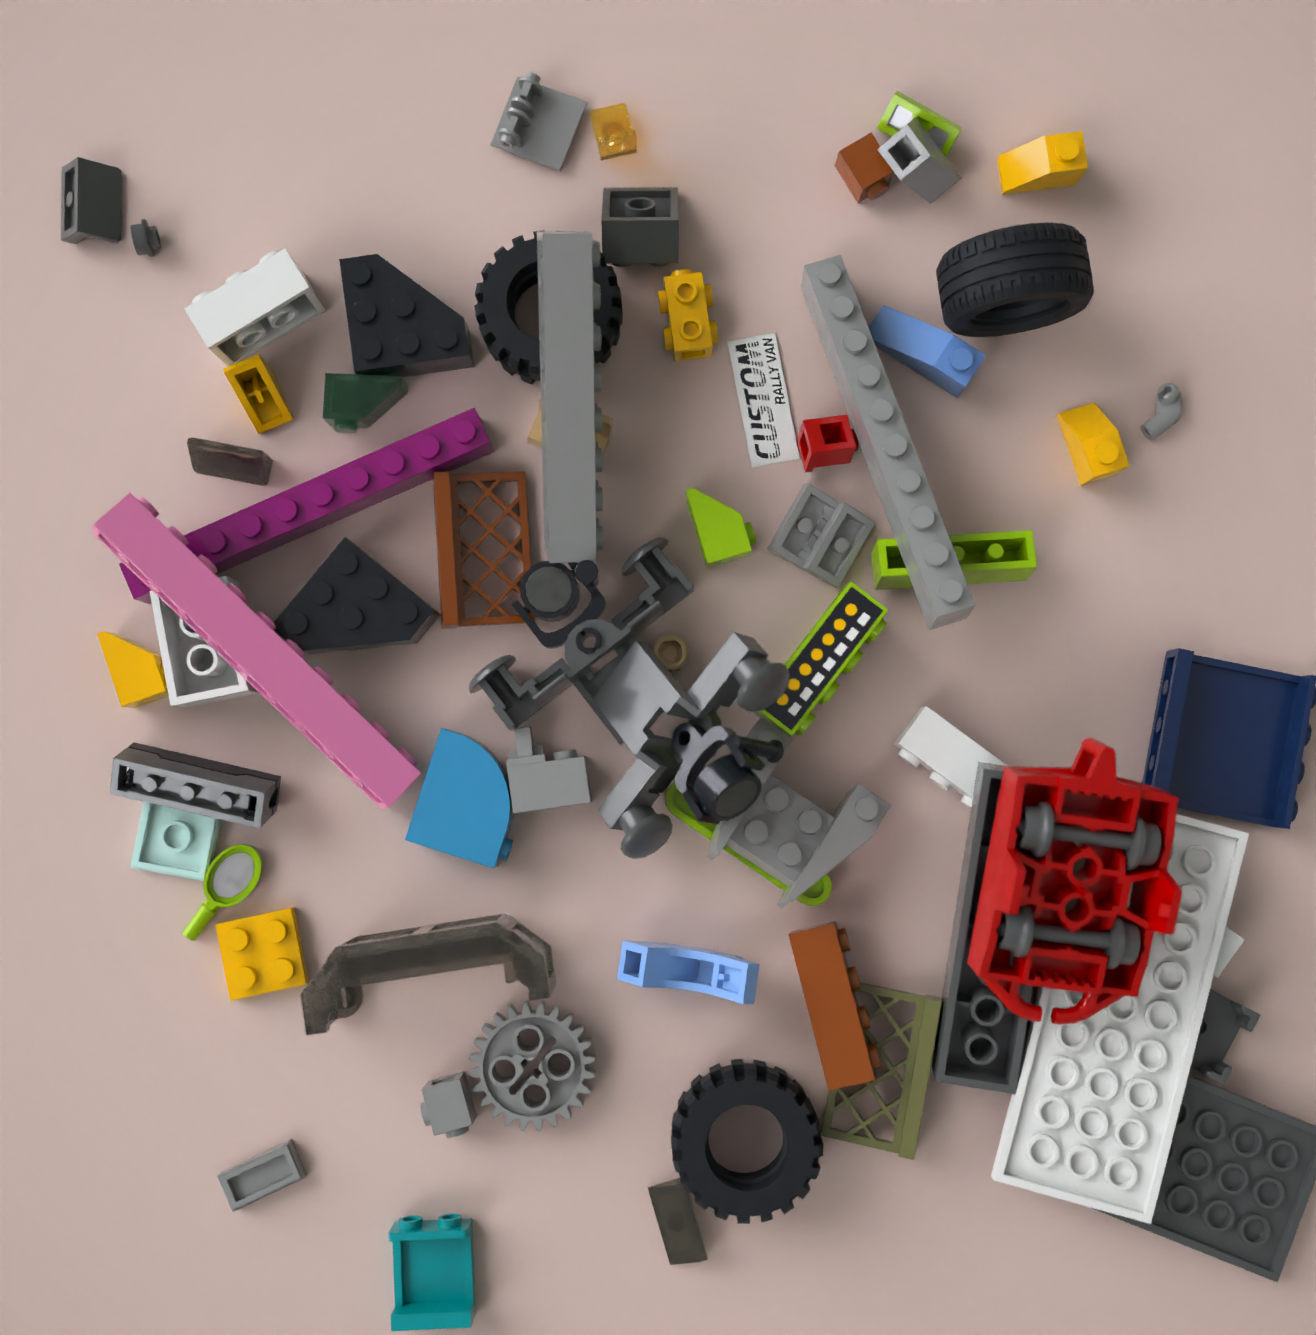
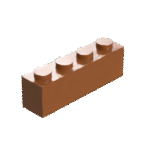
(833, 1005)

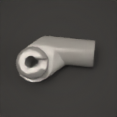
(1166, 411)

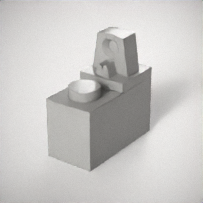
(545, 783)

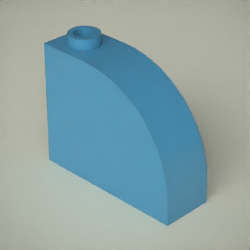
(464, 802)

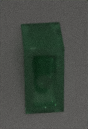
(359, 399)

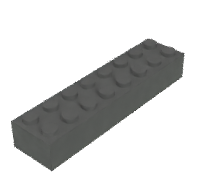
(976, 1034)

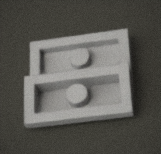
(821, 535)

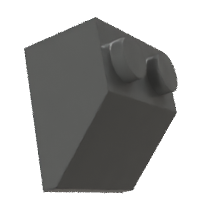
(640, 226)

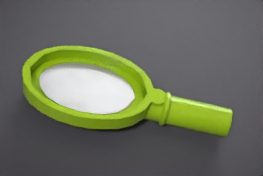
(226, 883)

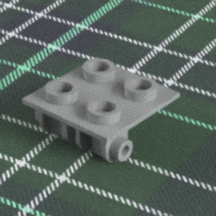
(538, 122)

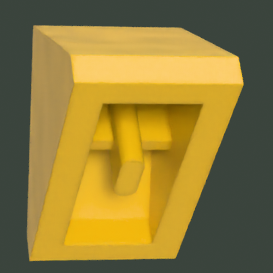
(259, 393)

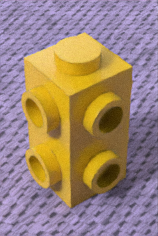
(686, 303)

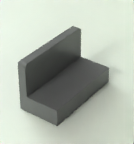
(90, 201)

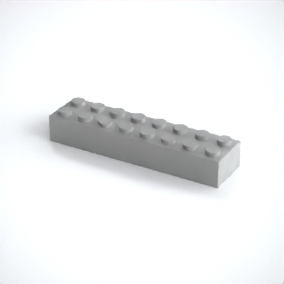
(567, 394)

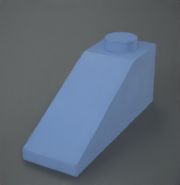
(926, 349)

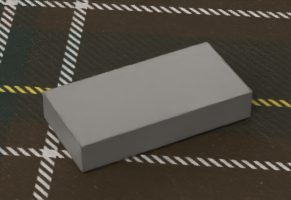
(262, 1175)

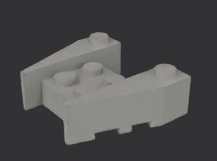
(793, 835)

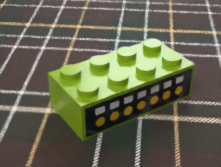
(823, 655)

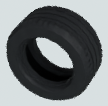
(1014, 280)

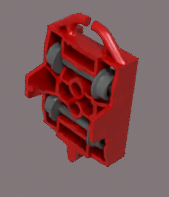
(1024, 894)

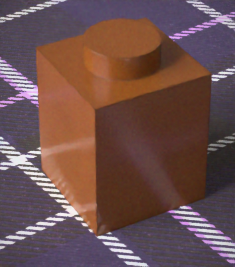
(864, 169)

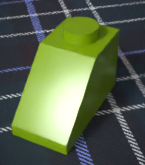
(719, 529)

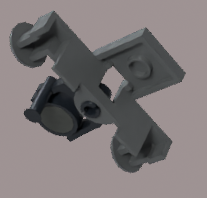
(551, 596)

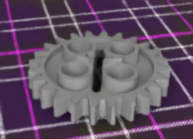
(505, 1044)

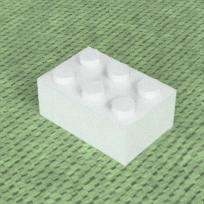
(254, 308)
(191, 666)

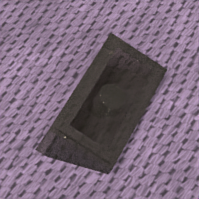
(229, 461)
(678, 1223)

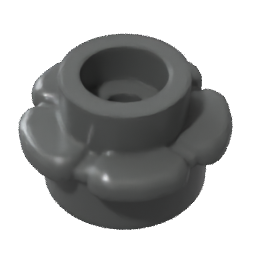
(145, 238)

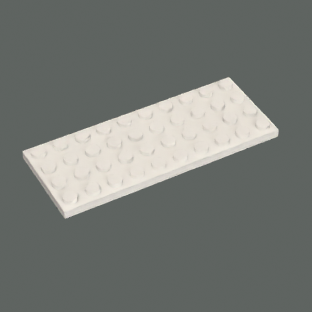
(1107, 1092)

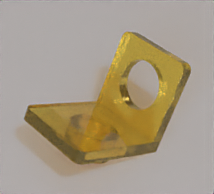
(613, 131)

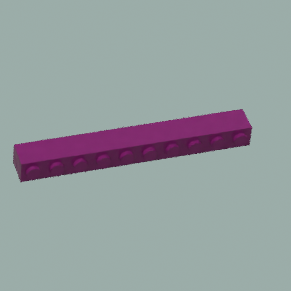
(334, 495)

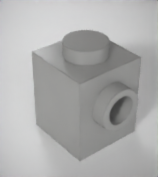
(448, 1105)

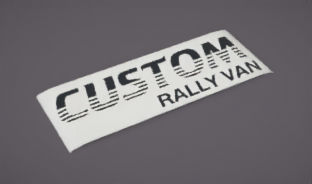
(763, 400)

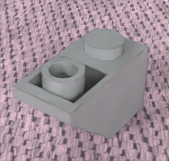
(919, 161)

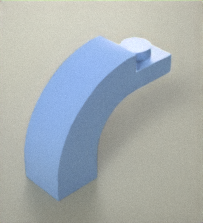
(688, 969)

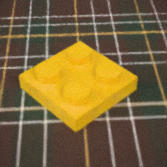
(262, 953)

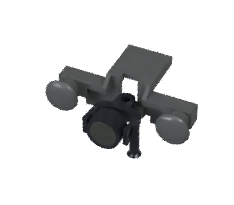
(726, 787)

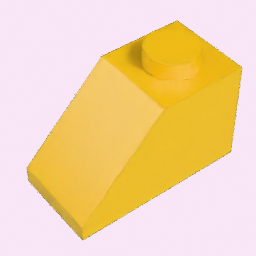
(1043, 163)
(1092, 443)
(134, 670)

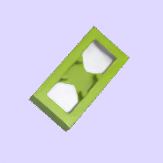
(904, 109)

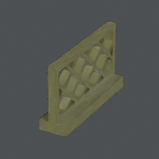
(913, 1084)

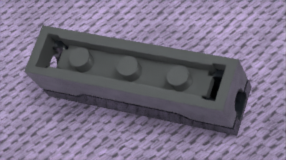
(195, 785)

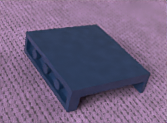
(1230, 738)

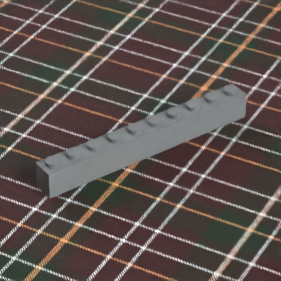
(886, 444)

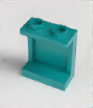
(433, 1273)

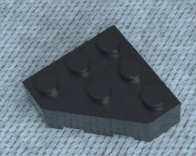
(398, 323)
(354, 607)

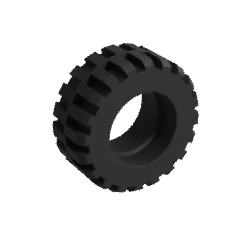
(500, 291)
(755, 1191)

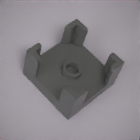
(1217, 1031)

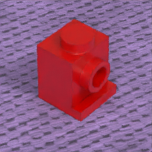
(826, 442)

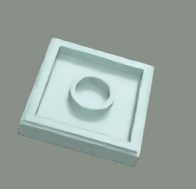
(175, 842)

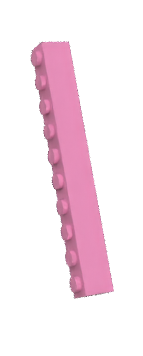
(254, 650)

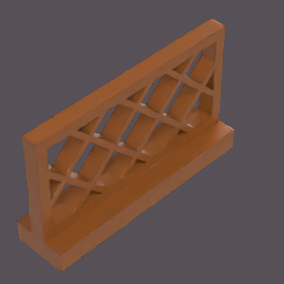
(450, 541)

